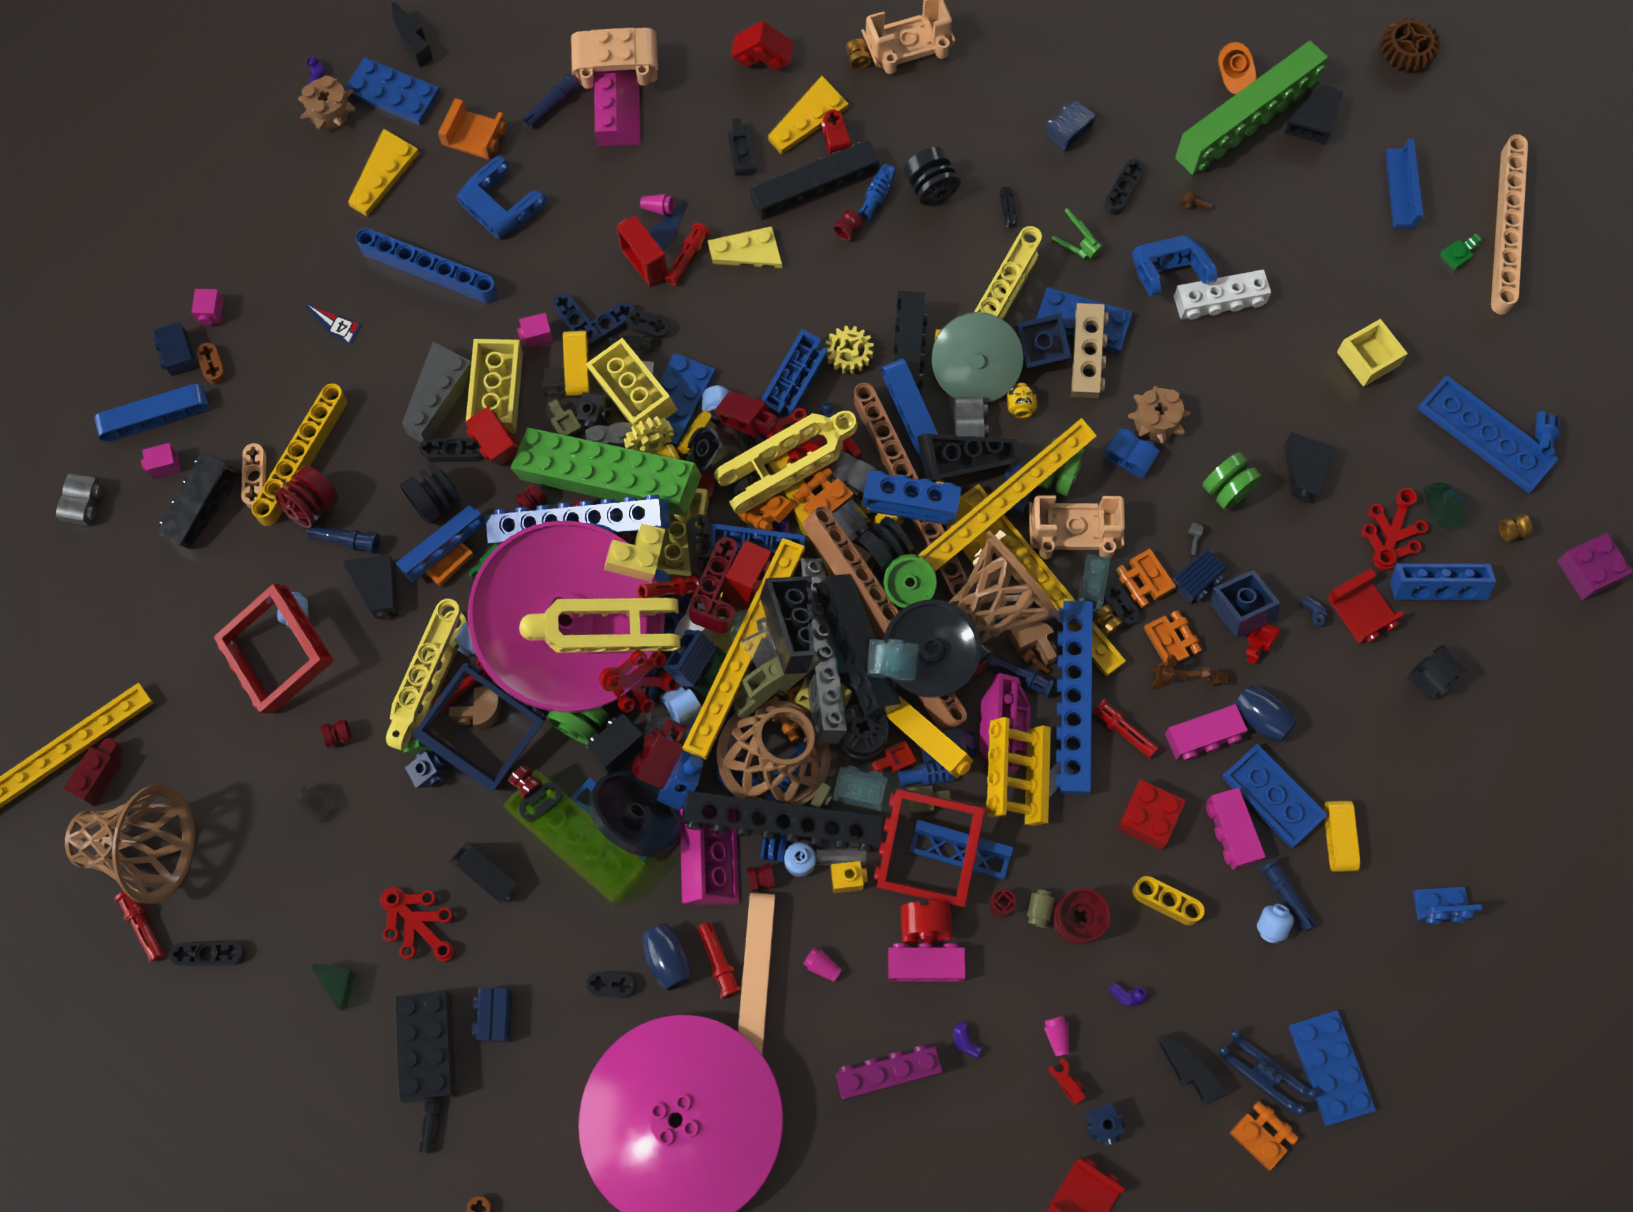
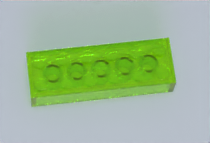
(581, 845)

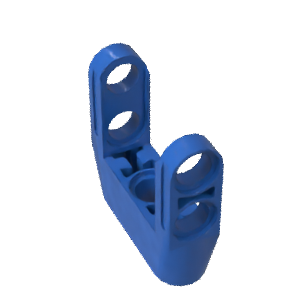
(488, 211)
(1171, 254)

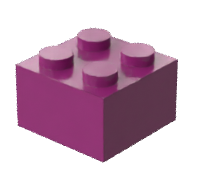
(1594, 566)

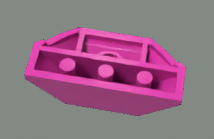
(1006, 700)

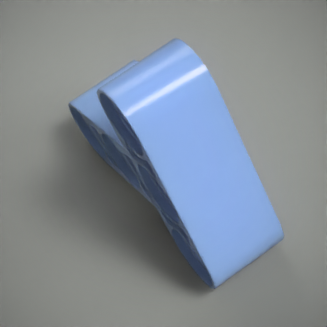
(682, 706)

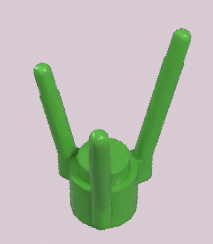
(1089, 245)

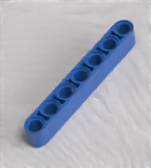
(433, 272)

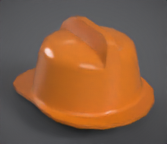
(1236, 67)

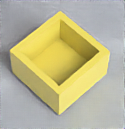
(1372, 352)

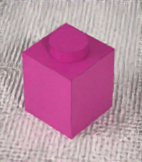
(207, 306)
(535, 331)
(160, 461)

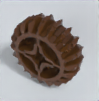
(1405, 51)

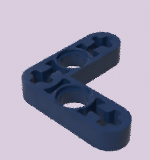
(594, 327)

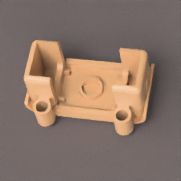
(909, 37)
(614, 51)
(1076, 525)

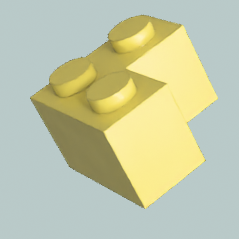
(639, 559)

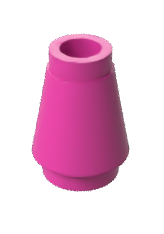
(659, 204)
(821, 964)
(1058, 1035)

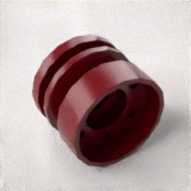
(306, 496)
(1095, 916)

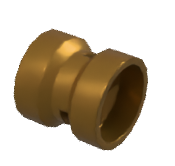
(858, 53)
(1517, 527)
(1106, 620)

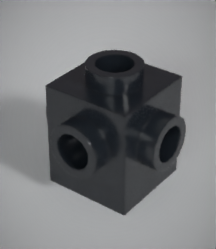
(593, 410)

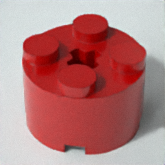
(926, 922)

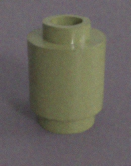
(1041, 908)

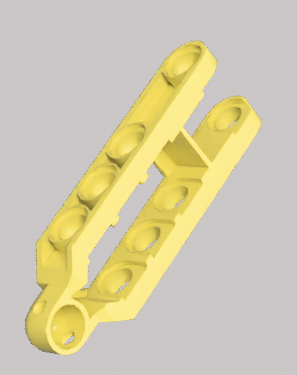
(1011, 274)
(834, 430)
(545, 625)
(441, 646)

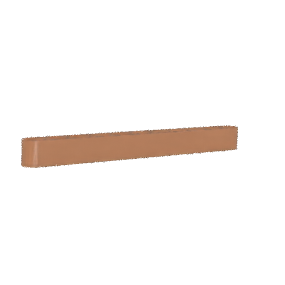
(901, 463)
(845, 559)

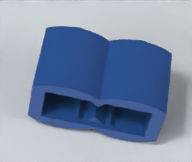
(1131, 452)

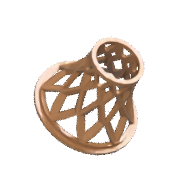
(1010, 615)
(726, 760)
(118, 815)

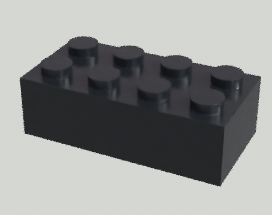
(425, 1047)

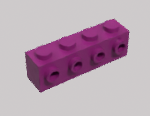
(888, 1074)

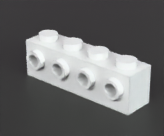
(1225, 294)

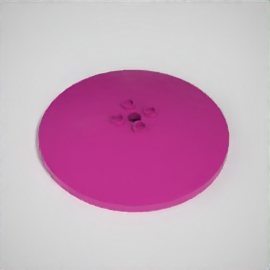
(527, 578)
(727, 1110)

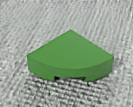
(416, 746)

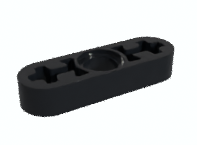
(1124, 178)
(436, 456)
(705, 540)
(188, 961)

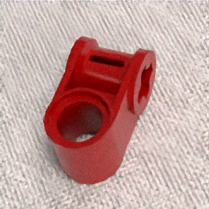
(835, 135)

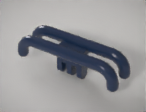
(1266, 1074)

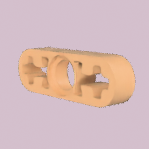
(247, 467)

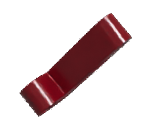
(714, 581)

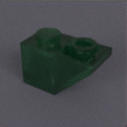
(1445, 505)

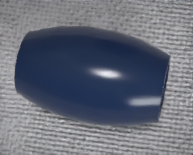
(1265, 713)
(666, 957)

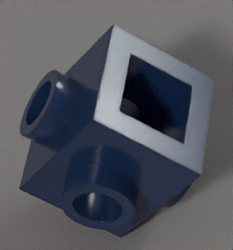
(427, 769)
(1108, 1115)

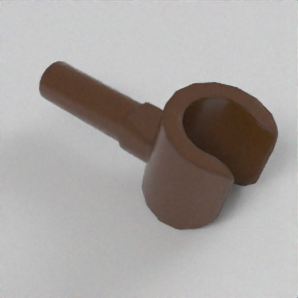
(1191, 198)
(1029, 656)

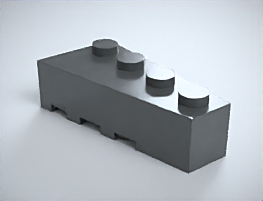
(436, 392)

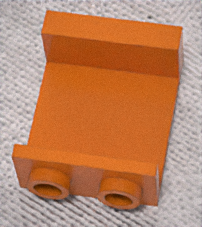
(471, 131)

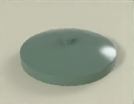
(977, 356)

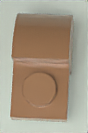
(1034, 635)
(484, 712)

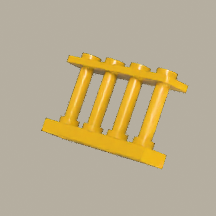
(1037, 772)

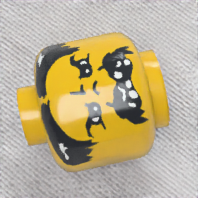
(1022, 400)

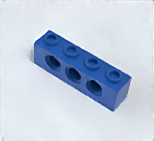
(1442, 581)

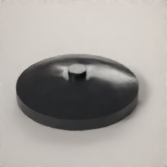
(946, 644)
(632, 817)

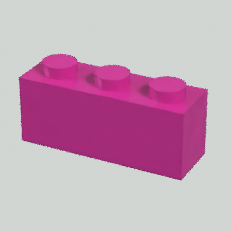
(1206, 733)
(1234, 829)
(926, 963)

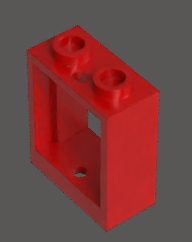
(642, 250)

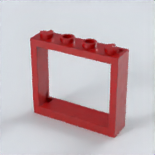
(302, 629)
(971, 850)

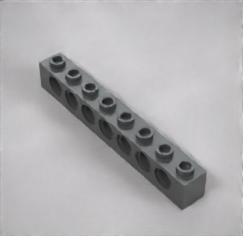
(824, 679)

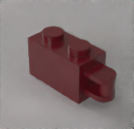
(745, 414)
(660, 754)
(94, 772)

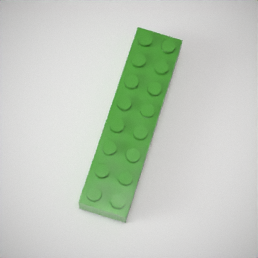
(1251, 108)
(604, 470)

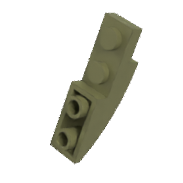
(764, 683)

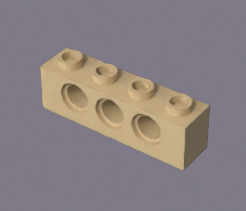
(1088, 315)

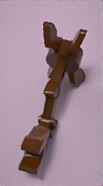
(1165, 672)

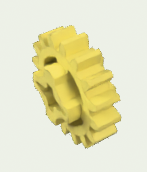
(849, 348)
(649, 435)

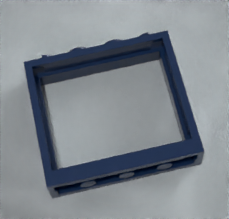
(455, 757)

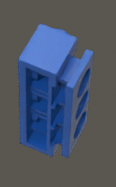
(792, 369)
(916, 507)
(766, 539)

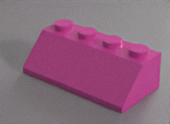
(617, 108)
(709, 864)

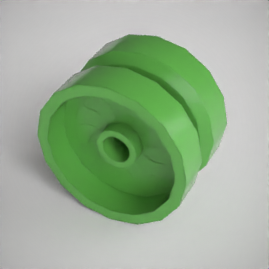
(1066, 474)
(1232, 481)
(903, 568)
(578, 724)

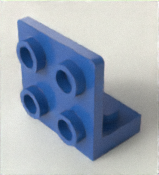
(1444, 904)

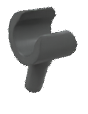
(1195, 530)

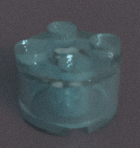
(892, 659)

